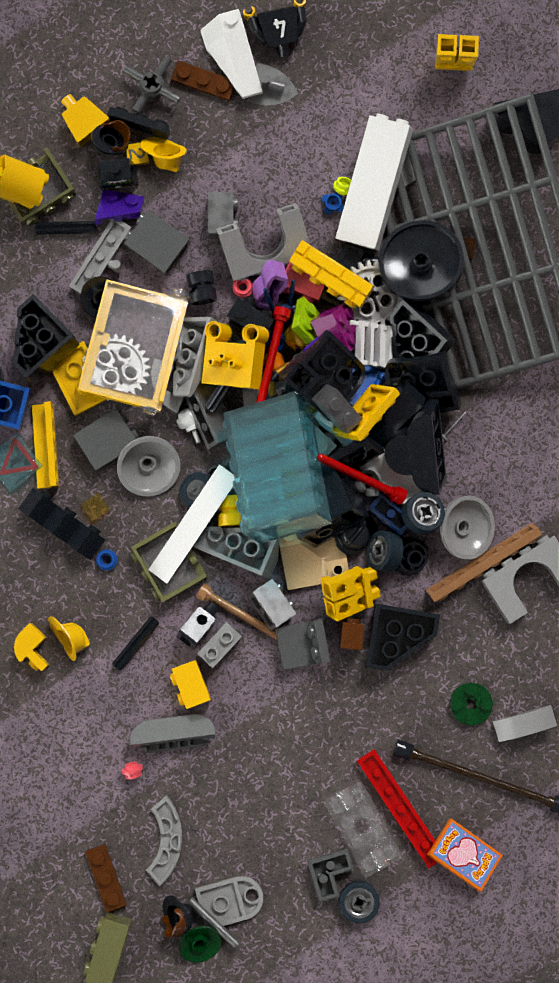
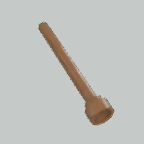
(206, 594)

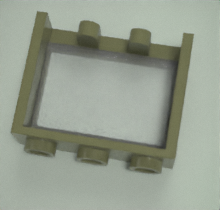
(55, 192)
(186, 576)

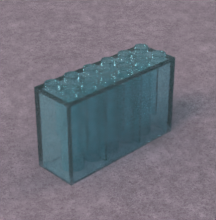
(276, 468)

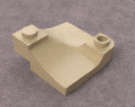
(307, 564)

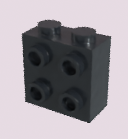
(245, 313)

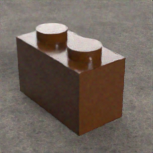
(351, 634)

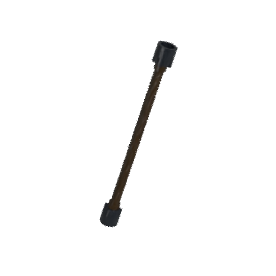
(406, 751)

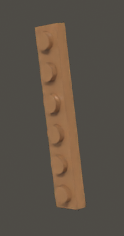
(490, 558)

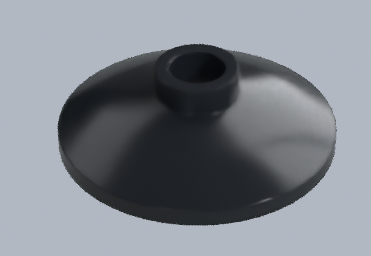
(88, 292)

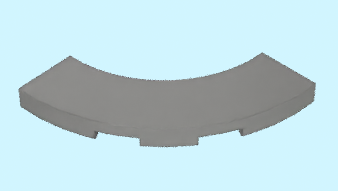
(170, 840)

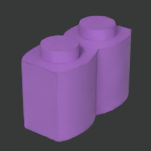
(273, 278)

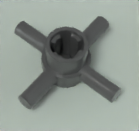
(153, 92)

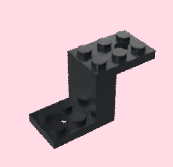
(341, 492)

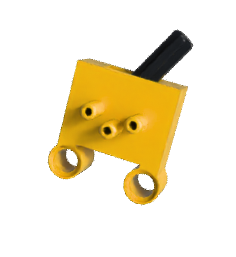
(232, 363)

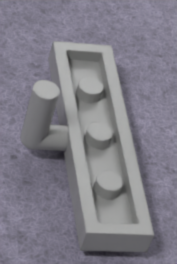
(102, 255)

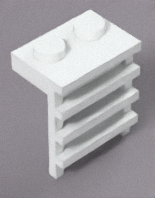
(377, 343)

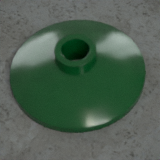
(203, 950)

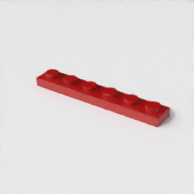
(398, 805)

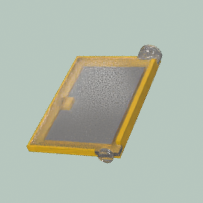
(133, 345)

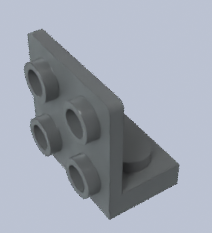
(302, 644)

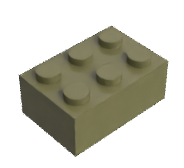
(107, 949)

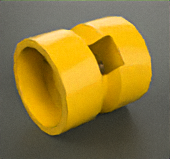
(229, 514)

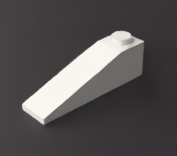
(229, 46)

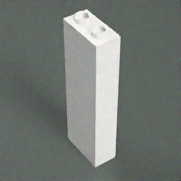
(374, 182)

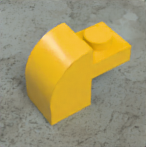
(26, 644)

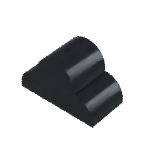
(548, 110)
(419, 449)

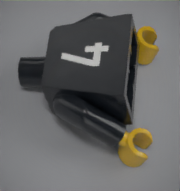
(278, 26)

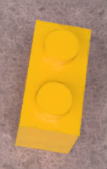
(190, 684)

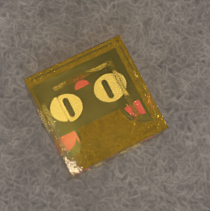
(95, 507)

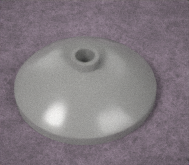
(150, 477)
(475, 531)

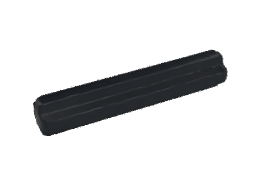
(75, 227)
(135, 643)

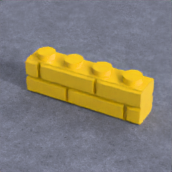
(331, 274)

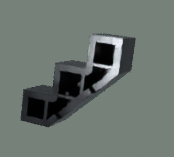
(62, 523)

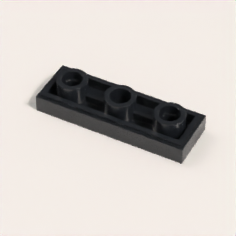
(140, 122)

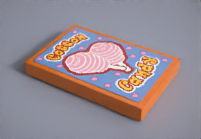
(465, 855)

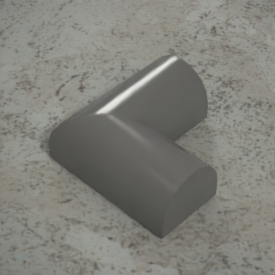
(323, 872)

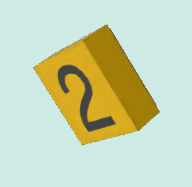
(136, 154)

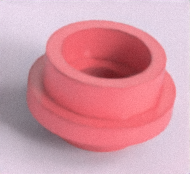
(238, 292)
(132, 770)

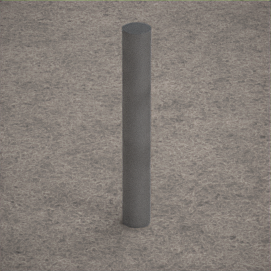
(204, 914)

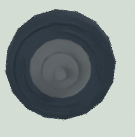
(192, 486)

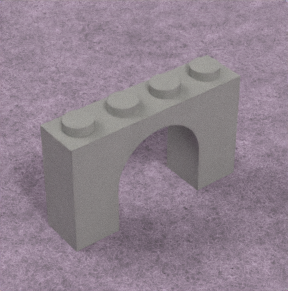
(244, 263)
(500, 582)

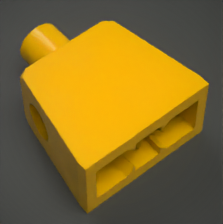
(82, 118)

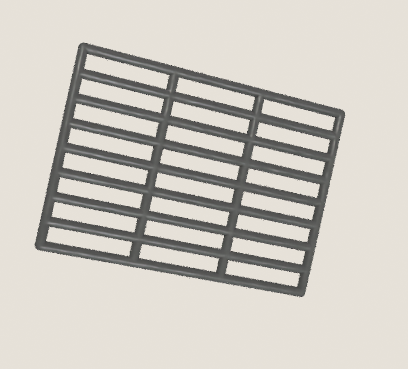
(471, 205)

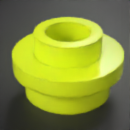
(342, 185)

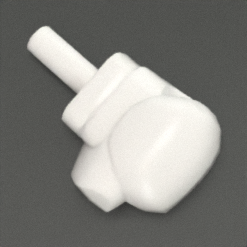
(186, 421)

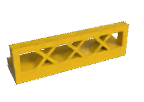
(45, 445)

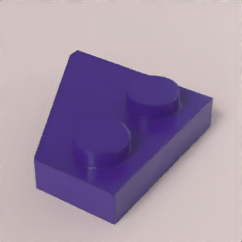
(118, 206)

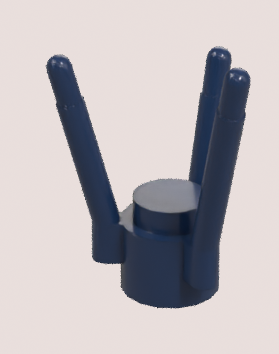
(288, 305)

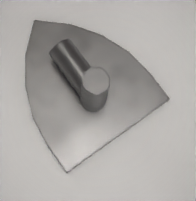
(275, 86)

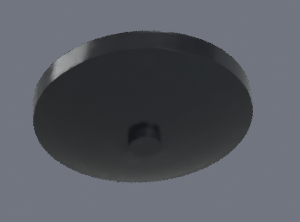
(421, 261)

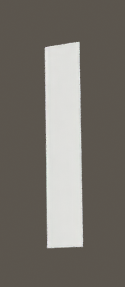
(193, 524)

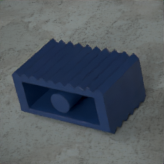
(388, 514)

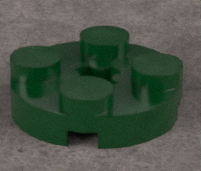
(483, 702)

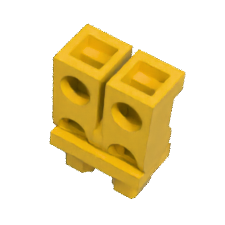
(458, 58)
(349, 592)

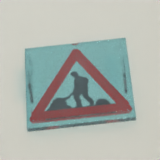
(16, 463)

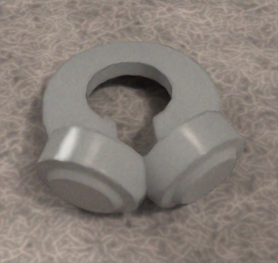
(370, 492)

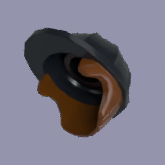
(111, 137)
(177, 917)

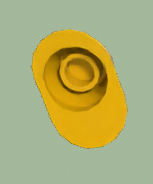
(165, 153)
(70, 635)

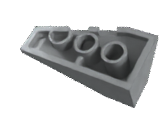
(190, 356)
(239, 549)

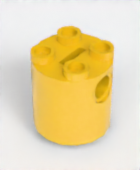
(21, 182)

